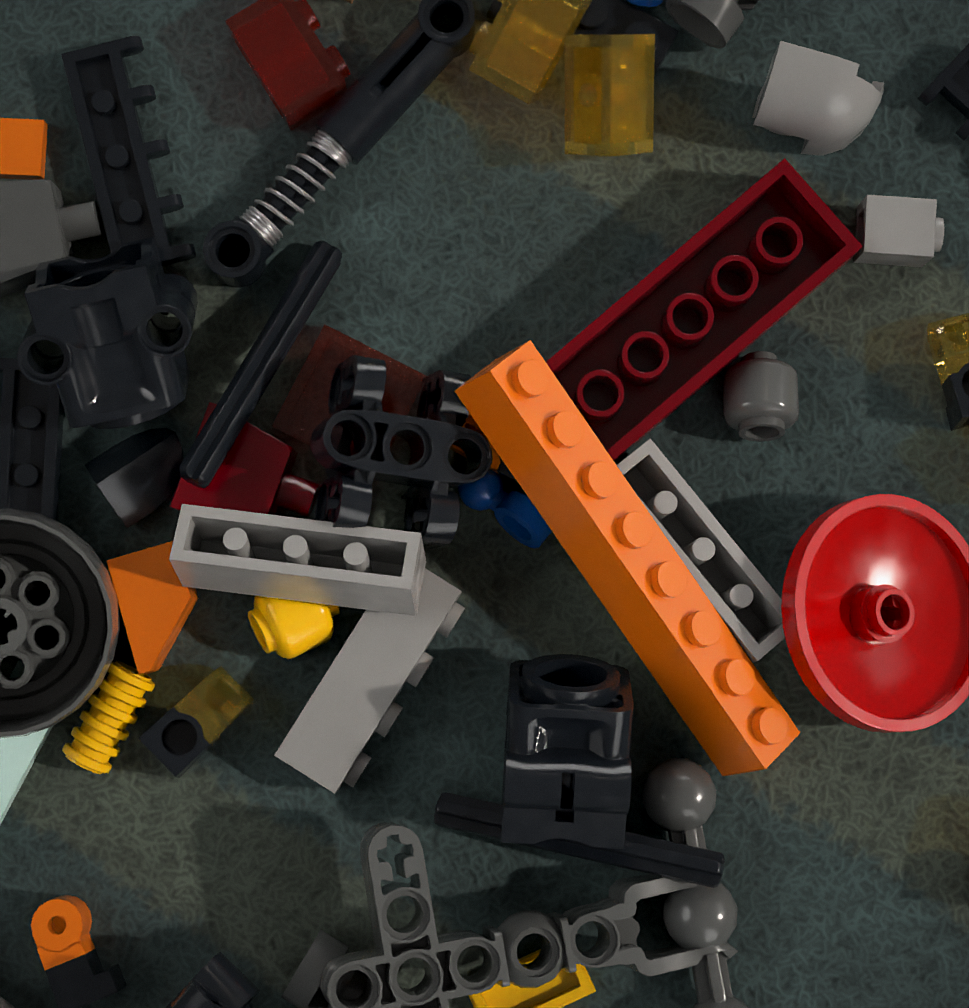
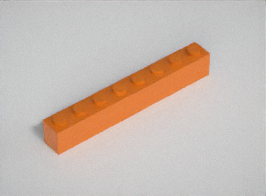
(627, 561)

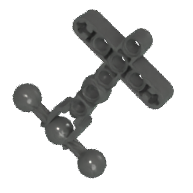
(697, 917)

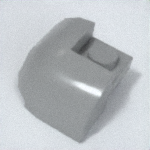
(815, 99)

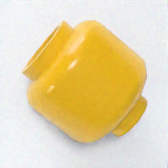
(291, 625)

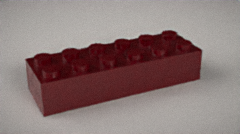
(702, 308)

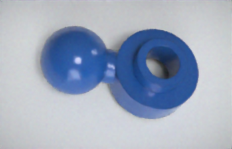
(511, 510)

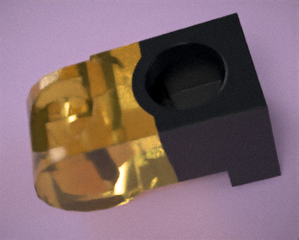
(950, 355)
(197, 721)

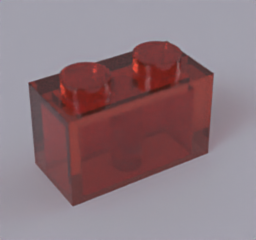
(289, 58)

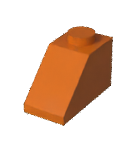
(151, 603)

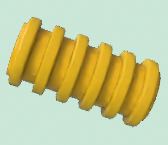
(108, 718)

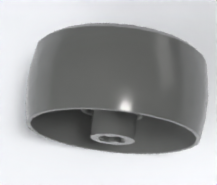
(79, 607)

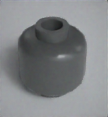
(760, 397)

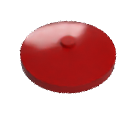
(880, 613)

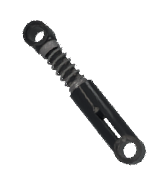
(345, 134)

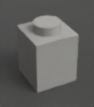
(898, 230)

